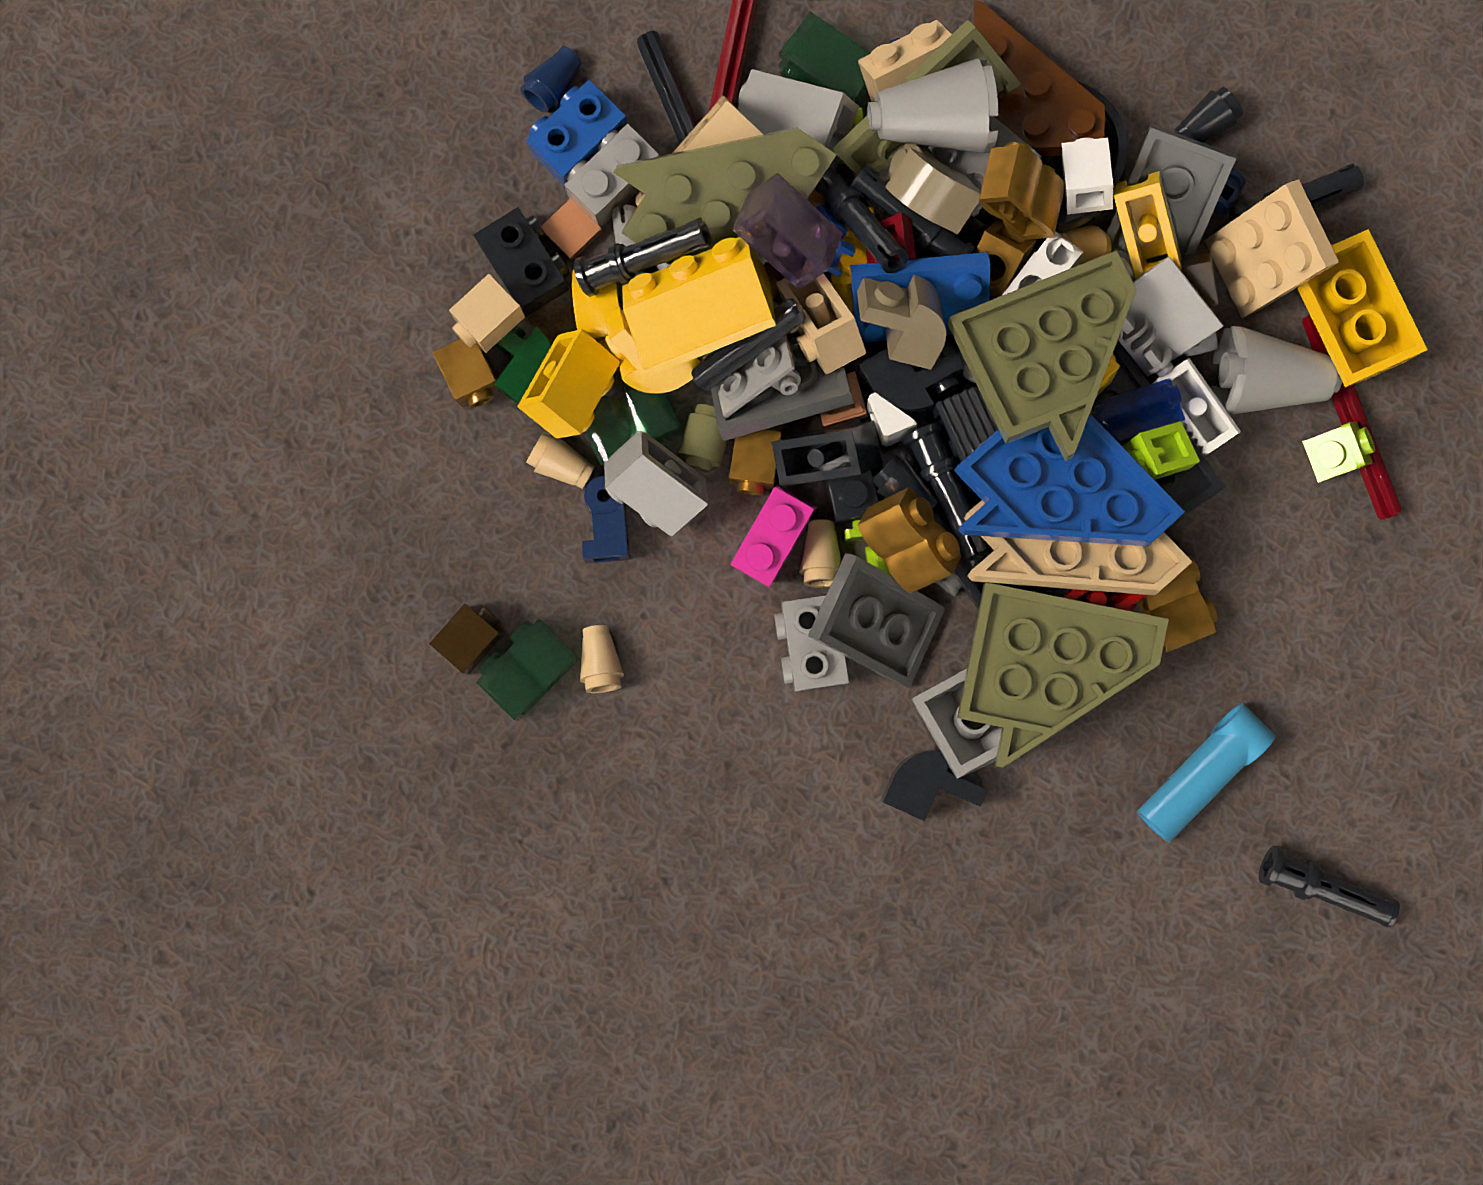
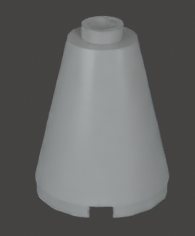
(940, 109)
(1270, 372)

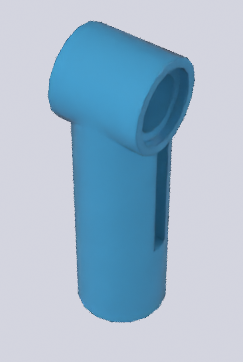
(1232, 745)

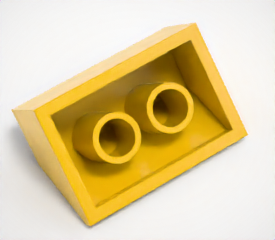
(698, 305)
(1361, 312)

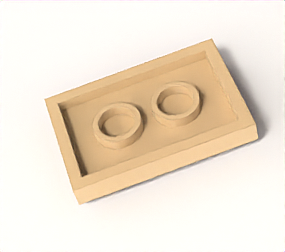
(1271, 249)

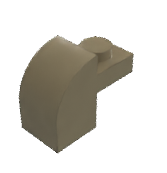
(931, 187)
(911, 318)

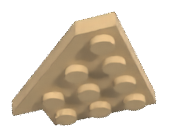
(1080, 564)

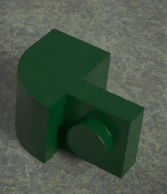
(525, 363)

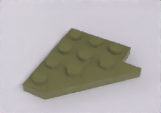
(716, 181)
(1047, 348)
(1050, 661)

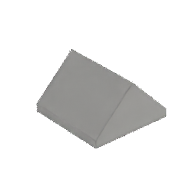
(962, 742)

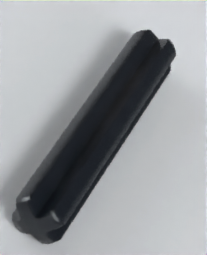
(667, 84)
(735, 355)

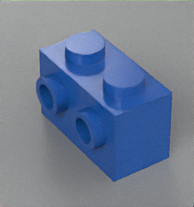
(574, 130)

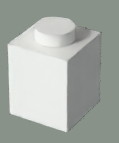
(1087, 175)

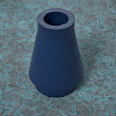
(549, 81)

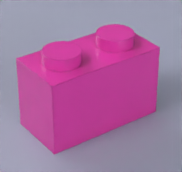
(773, 535)

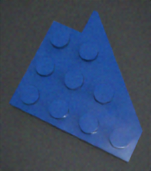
(1087, 499)

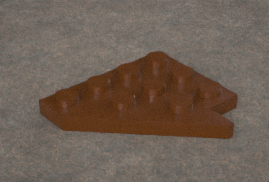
(1049, 103)

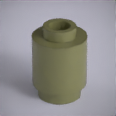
(702, 441)

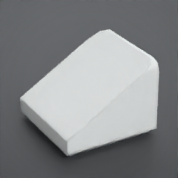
(889, 421)

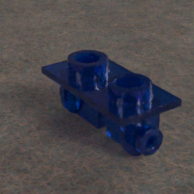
(1140, 410)

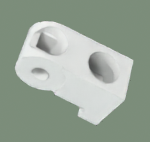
(1051, 258)

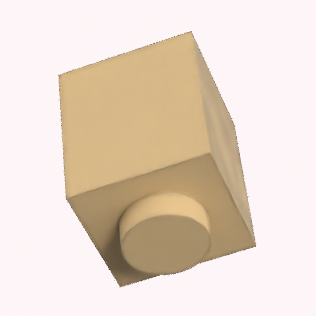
(485, 314)

